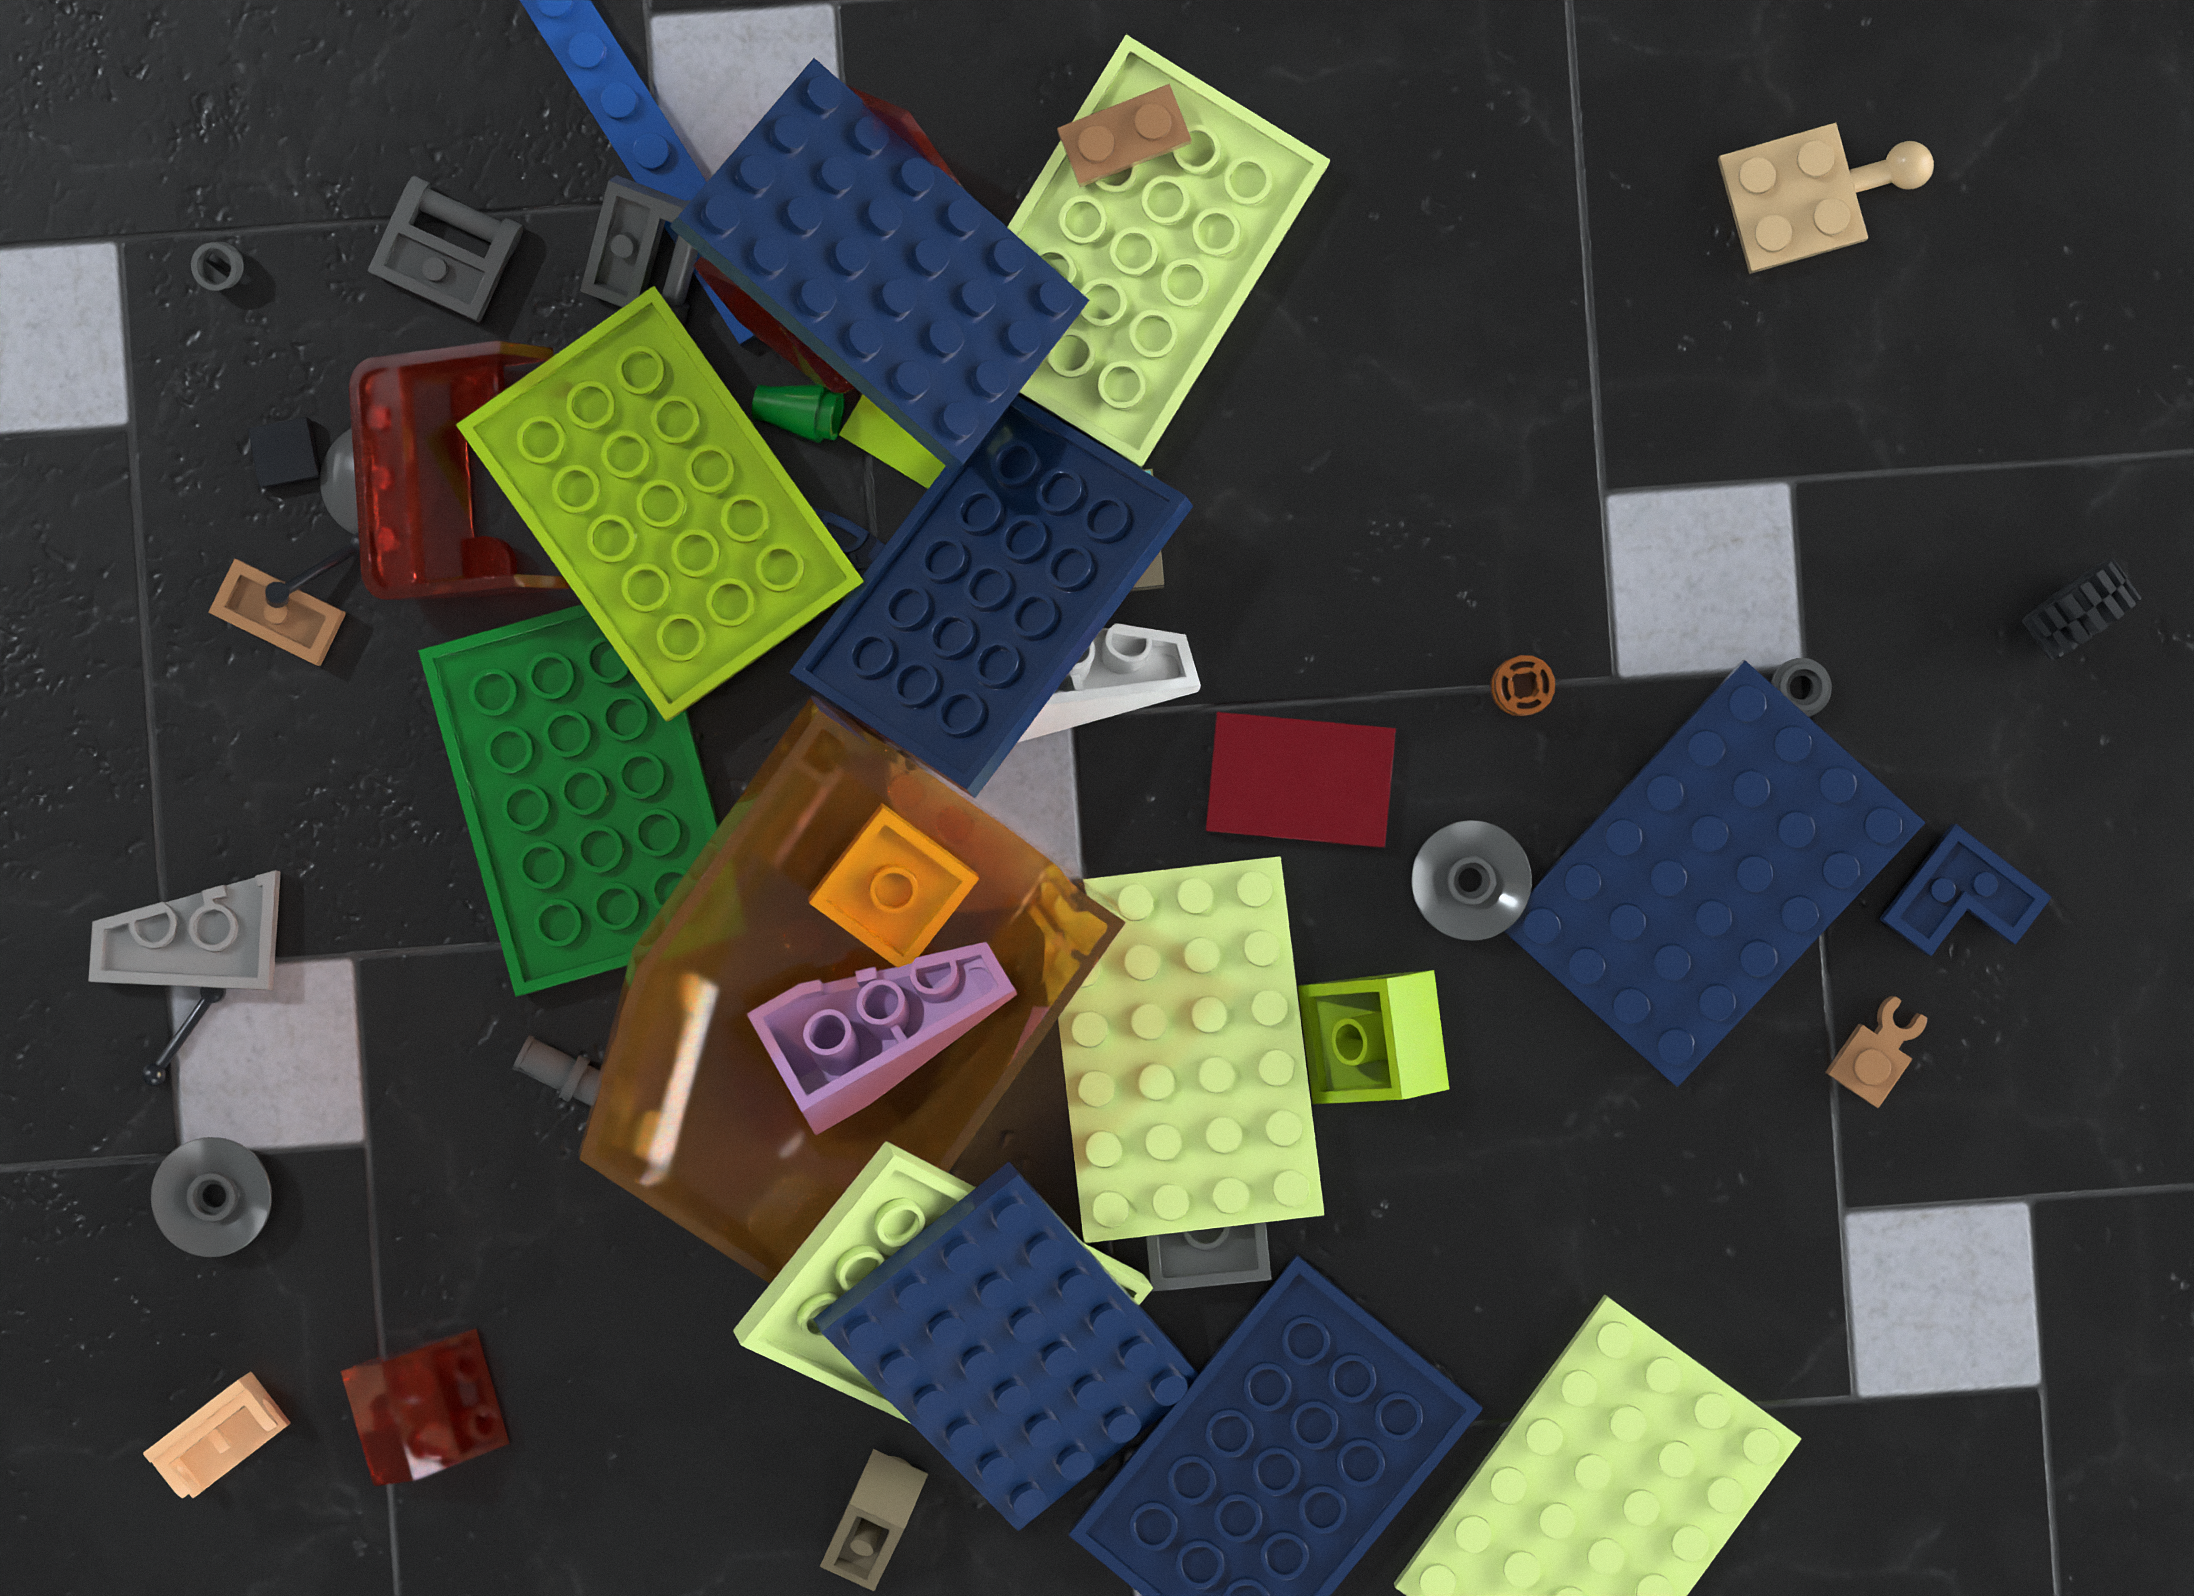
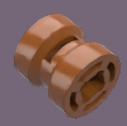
(1516, 692)

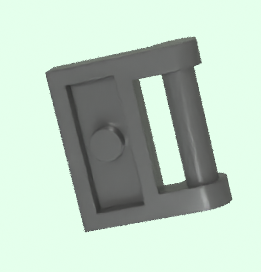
(628, 245)
(436, 267)

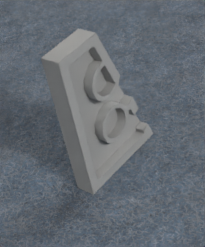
(195, 941)

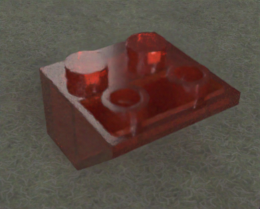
(424, 1408)

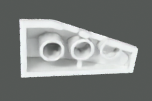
(1118, 674)

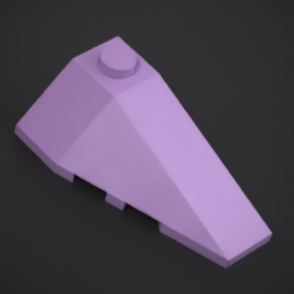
(868, 1032)

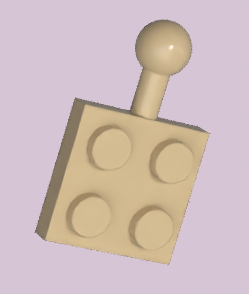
(1801, 197)

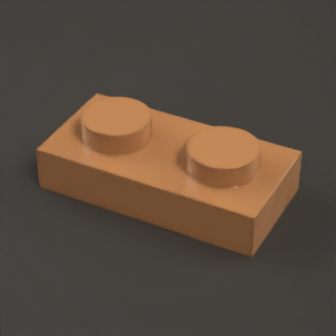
(1124, 135)
(300, 627)

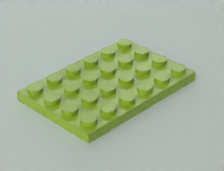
(660, 504)

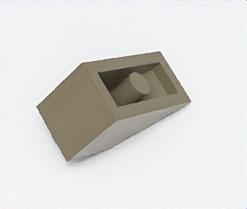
(874, 1519)

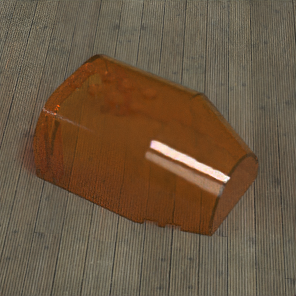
(686, 1088)

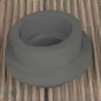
(1816, 676)

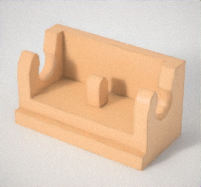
(217, 1437)

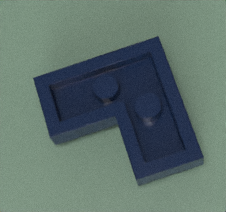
(1958, 878)

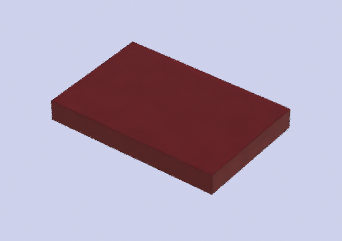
(1300, 779)

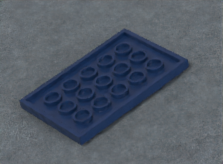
(881, 265)
(991, 594)
(1712, 873)
(1009, 1347)
(1279, 1453)

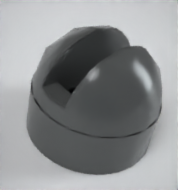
(212, 275)

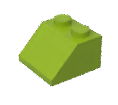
(1373, 1038)

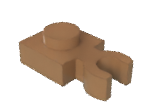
(1872, 1060)

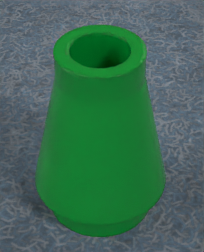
(800, 409)

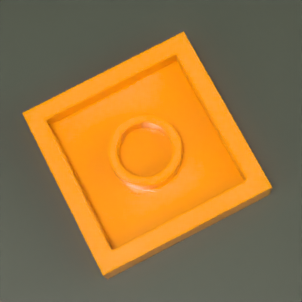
(893, 887)

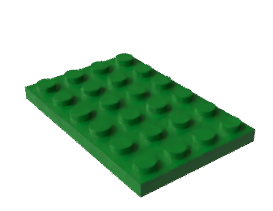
(568, 791)

